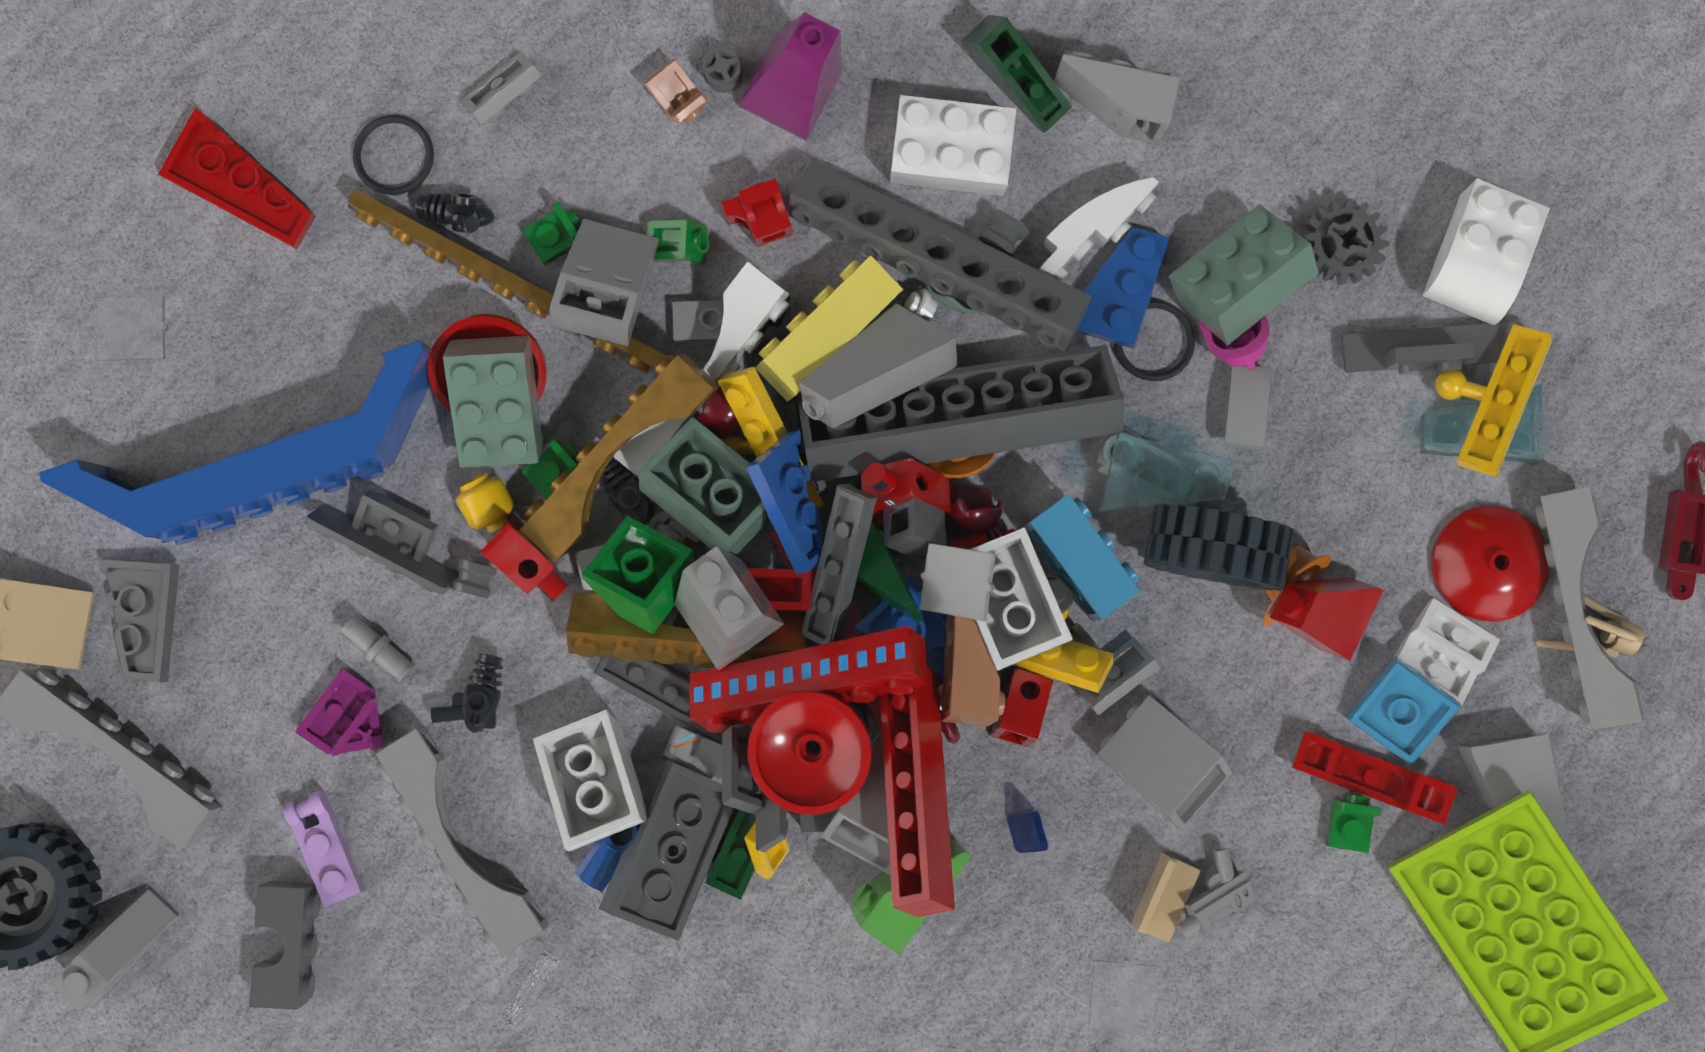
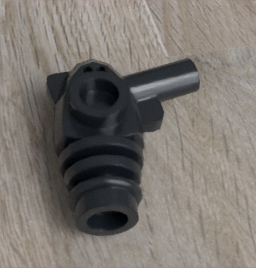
(461, 212)
(626, 493)
(479, 701)

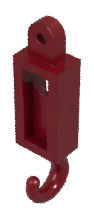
(1685, 523)

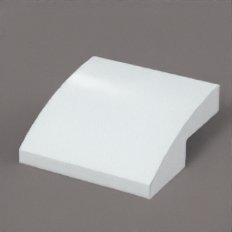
(1447, 649)

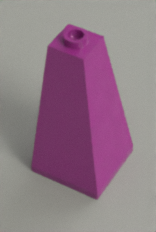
(796, 76)

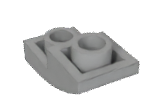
(1247, 407)

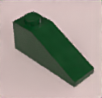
(1016, 71)
(883, 578)

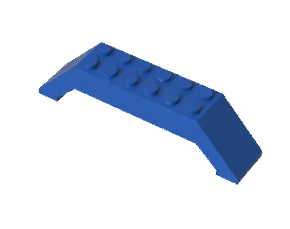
(266, 474)

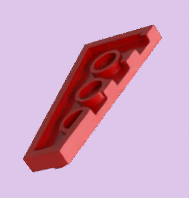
(228, 178)

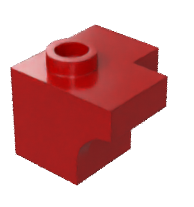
(760, 211)

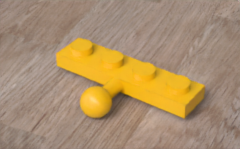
(1501, 400)
(756, 417)
(1072, 664)

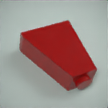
(1328, 612)

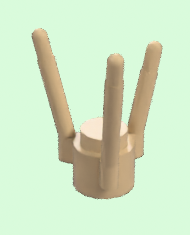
(1616, 633)

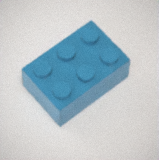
(1083, 557)

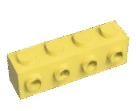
(829, 327)

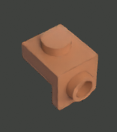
(676, 92)

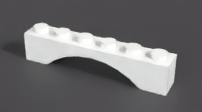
(748, 307)

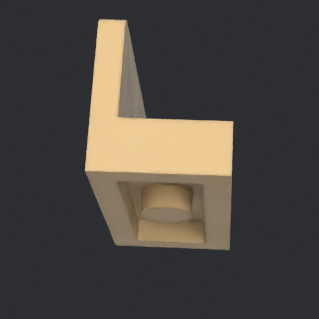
(1165, 897)

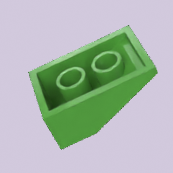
(875, 909)

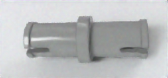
(377, 649)

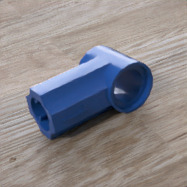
(602, 860)

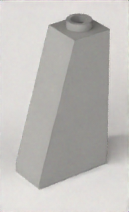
(878, 366)
(1514, 765)

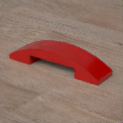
(1374, 777)

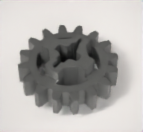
(1359, 246)

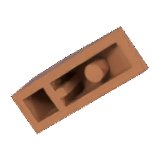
(969, 677)

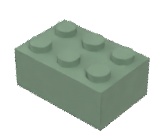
(1244, 274)
(493, 401)
(705, 488)

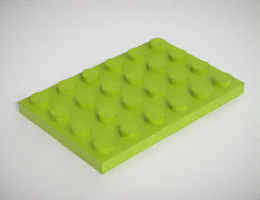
(1527, 929)

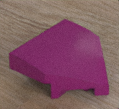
(344, 717)

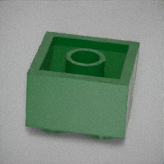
(639, 573)

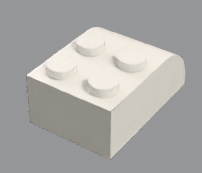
(1486, 251)
(1022, 607)
(590, 780)

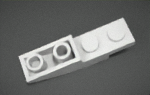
(1099, 219)

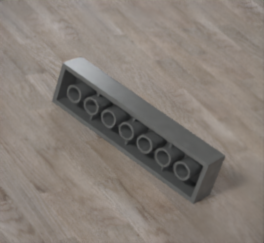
(975, 414)

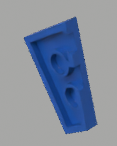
(784, 494)

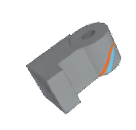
(695, 752)

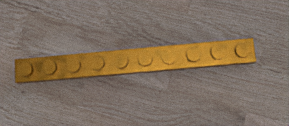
(474, 266)

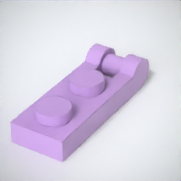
(323, 849)

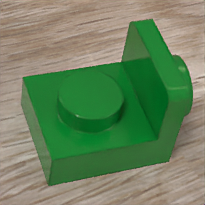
(553, 233)
(679, 240)
(551, 464)
(1351, 823)

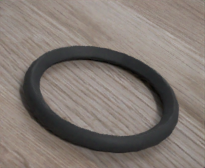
(387, 120)
(1181, 365)

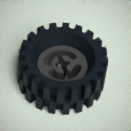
(1219, 546)
(60, 883)

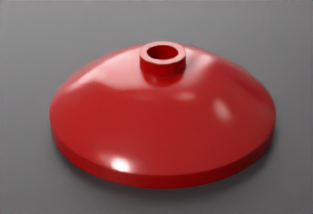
(476, 327)
(1466, 567)
(795, 775)

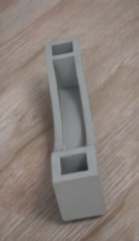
(1572, 526)
(418, 772)
(171, 802)

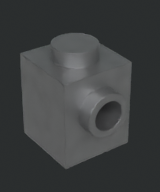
(912, 526)

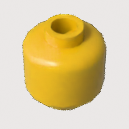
(485, 502)

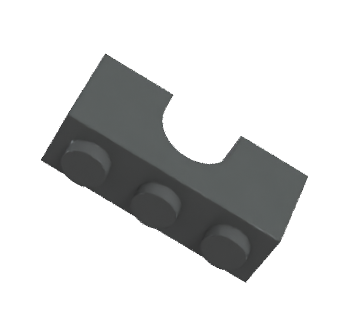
(291, 912)

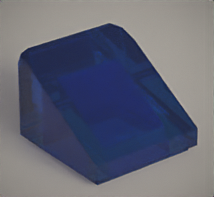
(1027, 831)

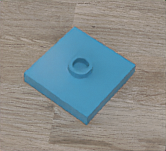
(1403, 710)

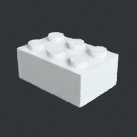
(953, 145)

